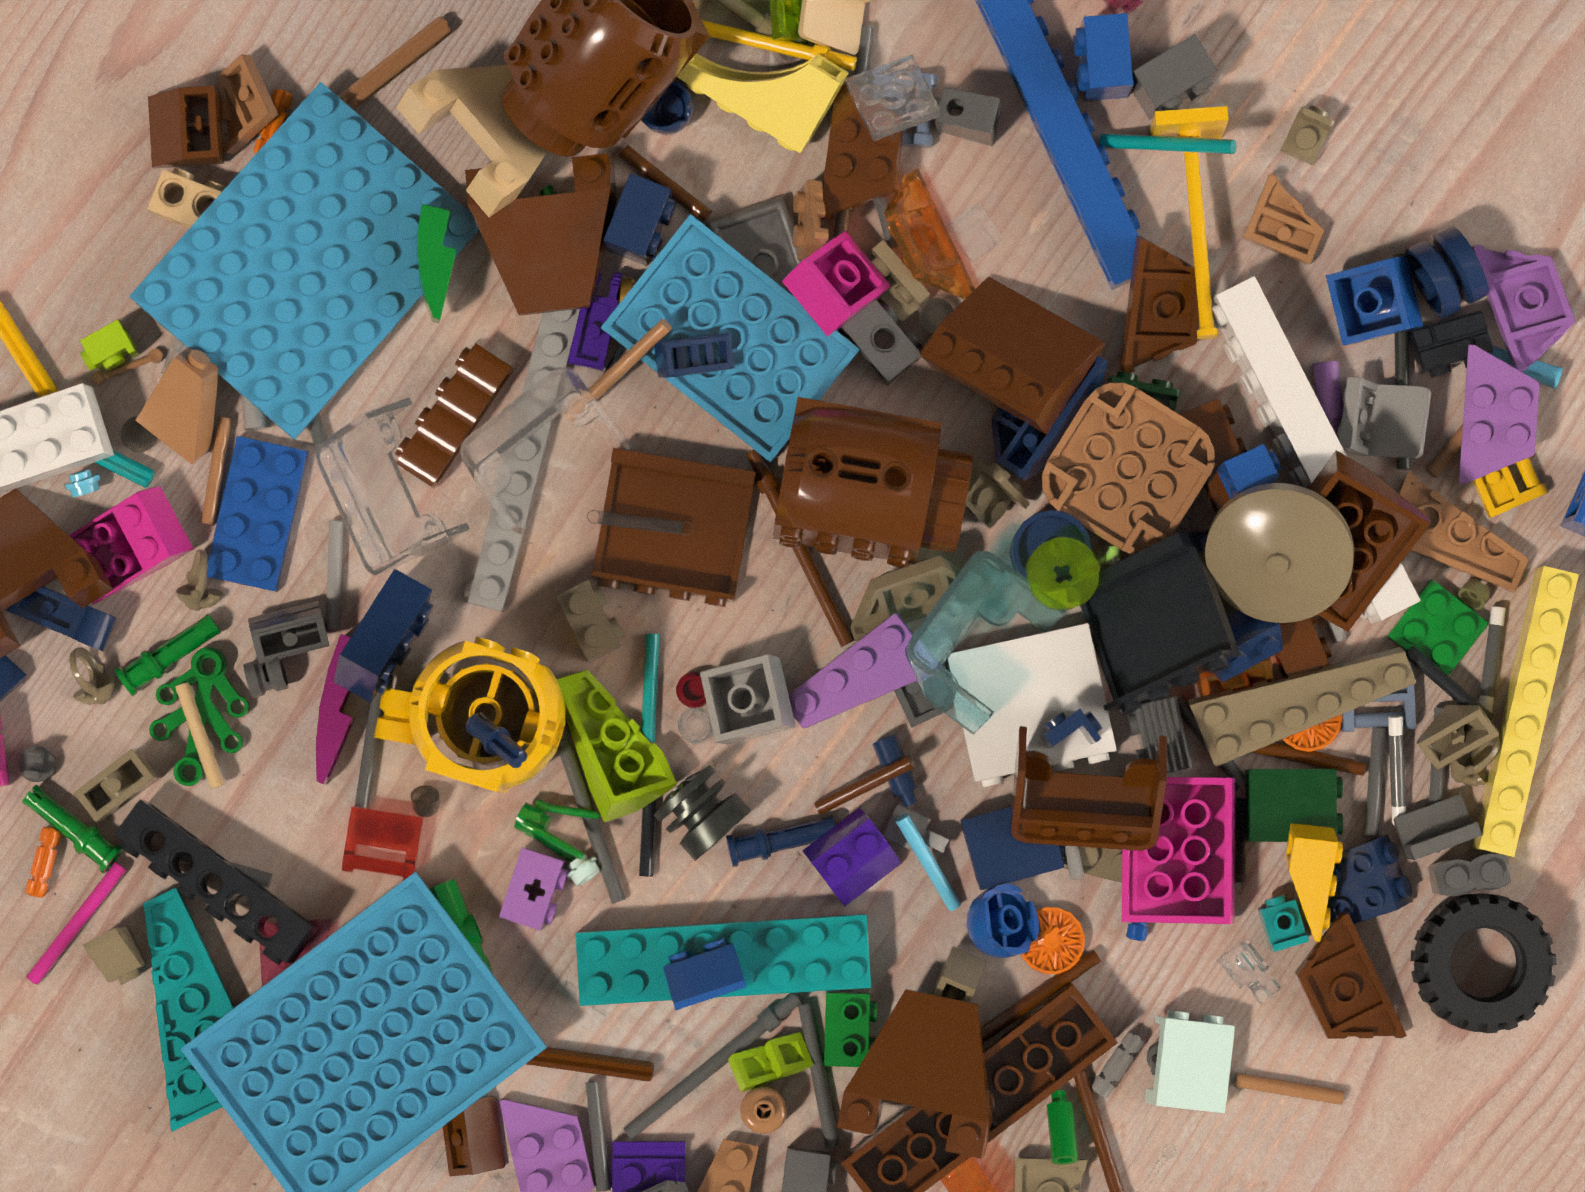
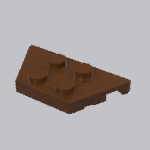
(855, 164)
(1160, 306)
(1346, 986)

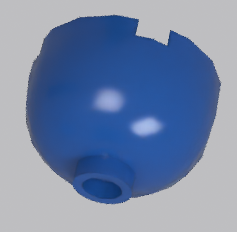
(1002, 922)

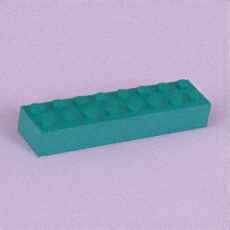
(773, 954)

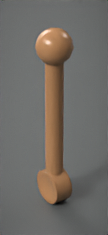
(154, 356)

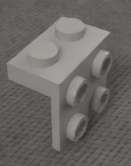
(1384, 419)

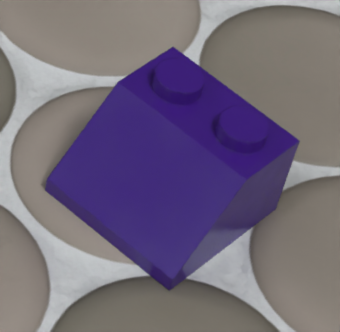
(852, 856)

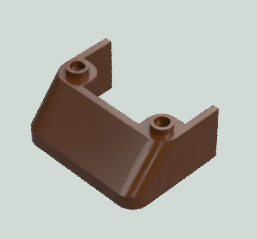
(1088, 807)

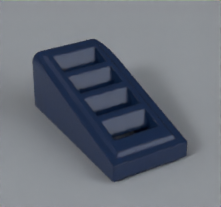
(664, 357)

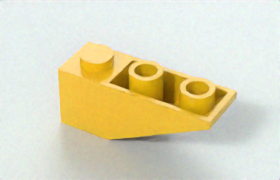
(1311, 862)

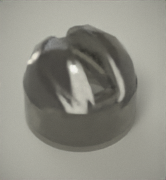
(425, 800)

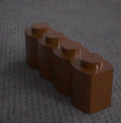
(454, 415)

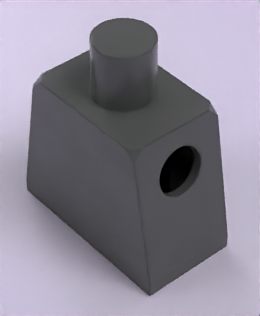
(978, 116)

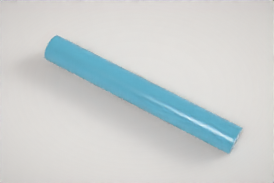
(928, 862)

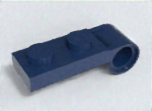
(66, 617)

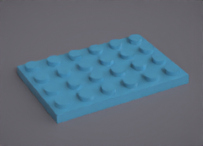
(776, 345)

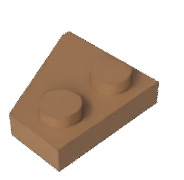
(244, 102)
(810, 208)
(1283, 224)

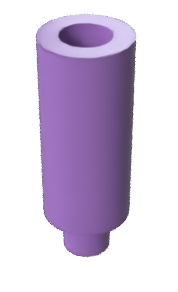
(1328, 390)

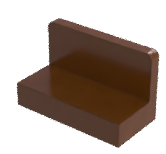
(474, 1139)

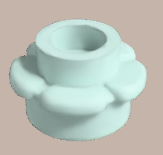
(582, 870)

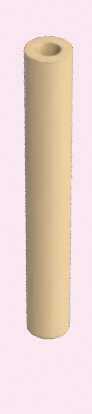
(199, 735)

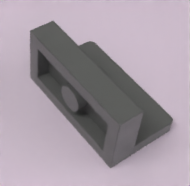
(1436, 827)

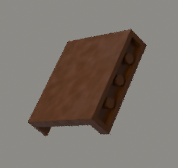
(675, 489)

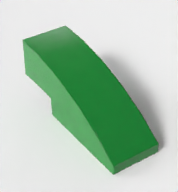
(433, 259)

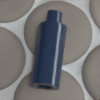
(888, 751)

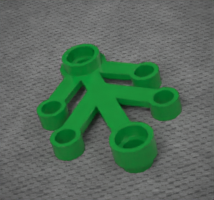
(206, 709)

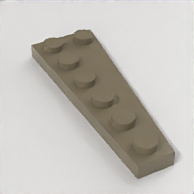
(1267, 712)

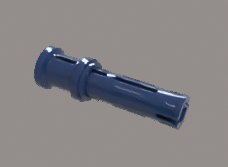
(765, 842)

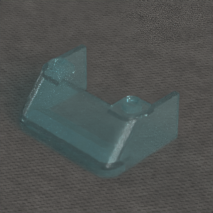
(982, 589)

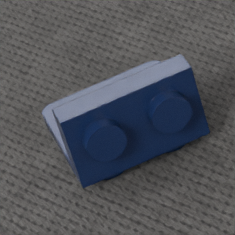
(1369, 881)

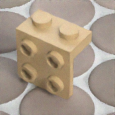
(833, 23)

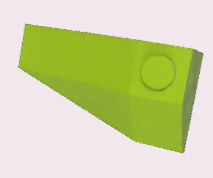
(615, 756)

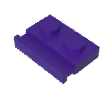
(646, 1164)

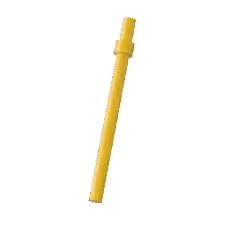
(783, 47)

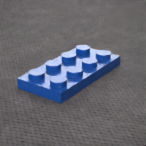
(257, 513)

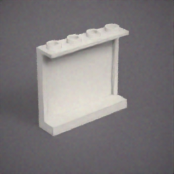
(1027, 686)

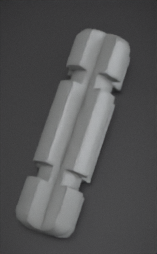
(1117, 1064)

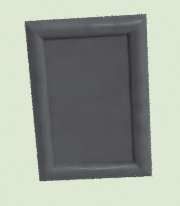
(761, 236)

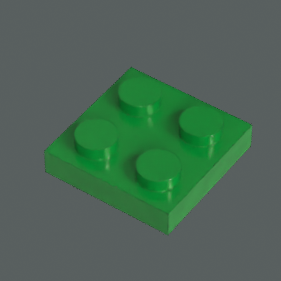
(1438, 627)

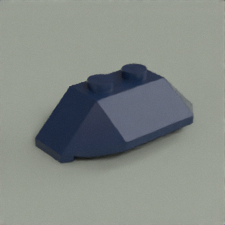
(1027, 449)

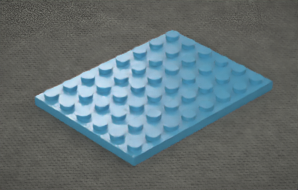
(302, 261)
(364, 1045)

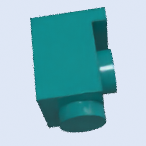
(1282, 938)

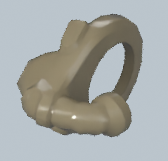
(193, 591)
(99, 687)
(1467, 771)

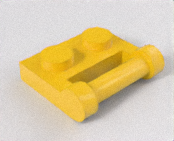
(1499, 490)

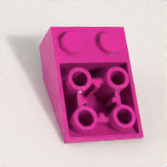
(134, 538)

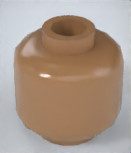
(754, 1099)

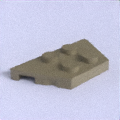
(906, 591)

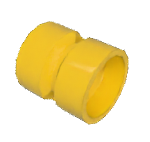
(395, 722)

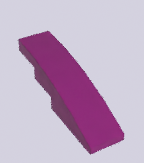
(332, 723)

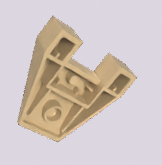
(476, 102)

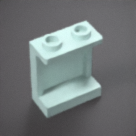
(1192, 1063)

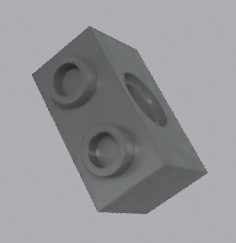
(886, 362)

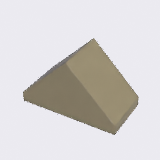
(1456, 733)

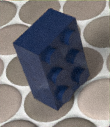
(384, 636)

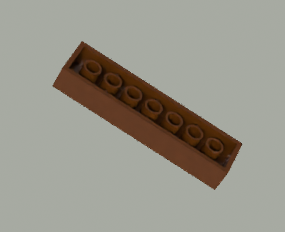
(1020, 1073)

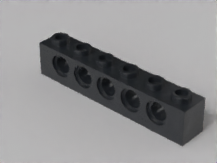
(293, 930)

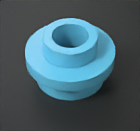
(82, 483)

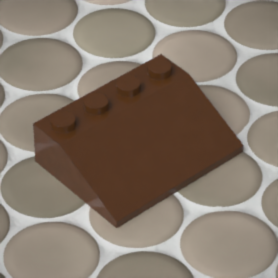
(1013, 353)
(1381, 528)

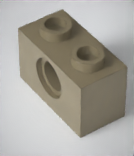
(116, 785)

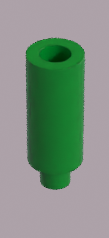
(1061, 1129)

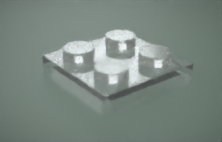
(893, 97)

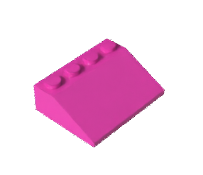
(1192, 864)

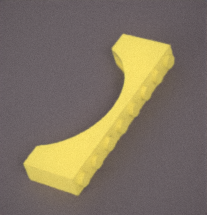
(778, 102)

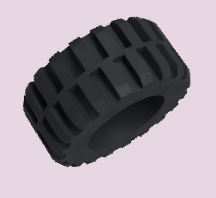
(1531, 973)

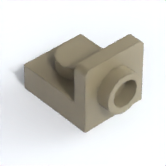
(1307, 134)

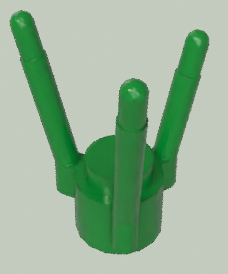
(535, 823)

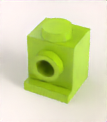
(108, 347)

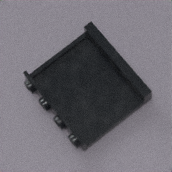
(1158, 622)

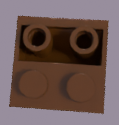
(186, 127)

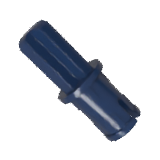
(495, 740)

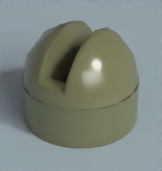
(1481, 592)

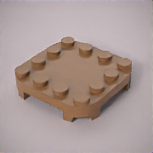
(1128, 467)

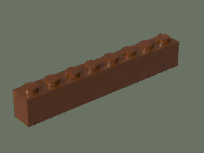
(1301, 645)

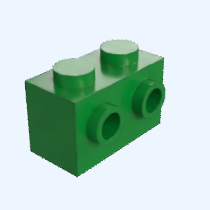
(848, 1028)

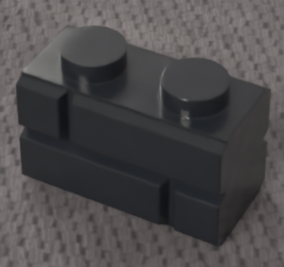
(1447, 343)

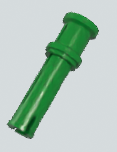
(154, 662)
(85, 838)

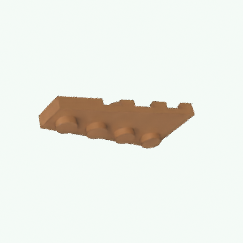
(1460, 541)

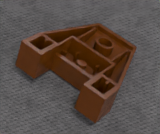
(552, 243)
(35, 554)
(928, 1060)

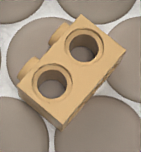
(188, 209)

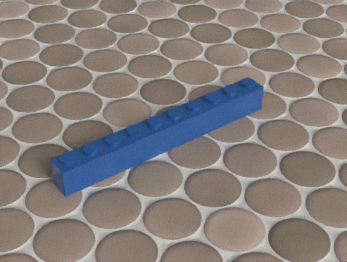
(1065, 134)

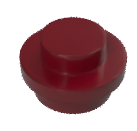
(690, 690)

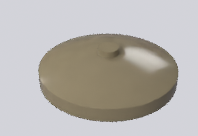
(1279, 552)

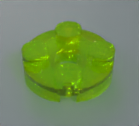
(1083, 569)

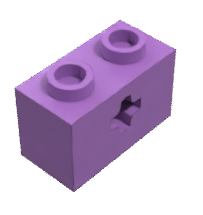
(517, 903)

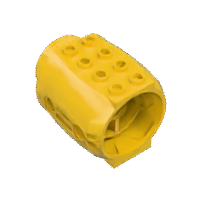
(540, 730)

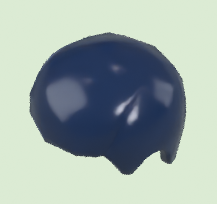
(670, 111)

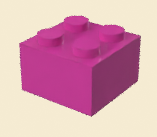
(836, 283)

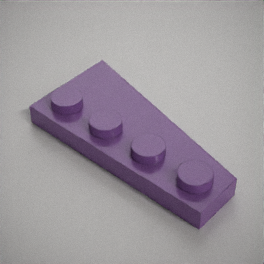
(857, 676)

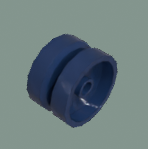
(1447, 272)
(1040, 529)

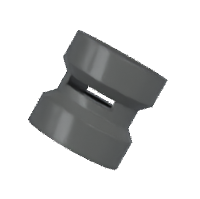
(258, 679)

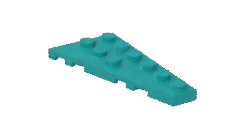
(187, 1001)

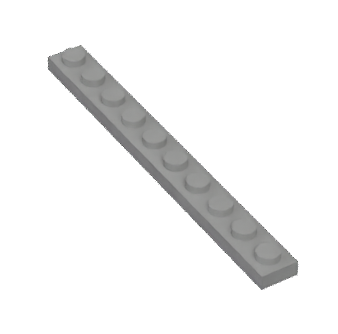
(501, 543)

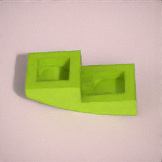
(770, 1062)

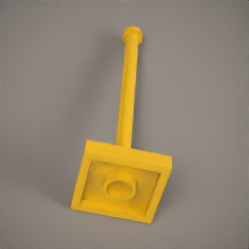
(1195, 123)

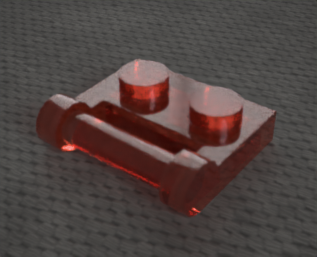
(382, 831)

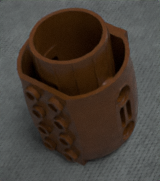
(596, 68)
(869, 484)

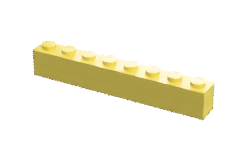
(1525, 710)

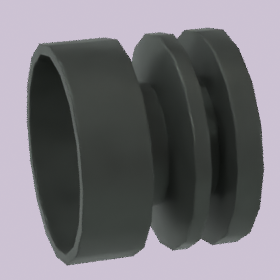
(701, 812)

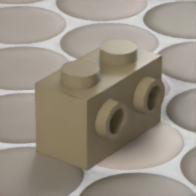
(589, 621)

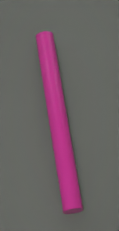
(76, 923)

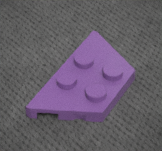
(1525, 303)
(1497, 415)
(546, 1149)

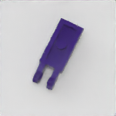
(591, 342)

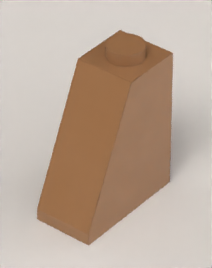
(184, 405)

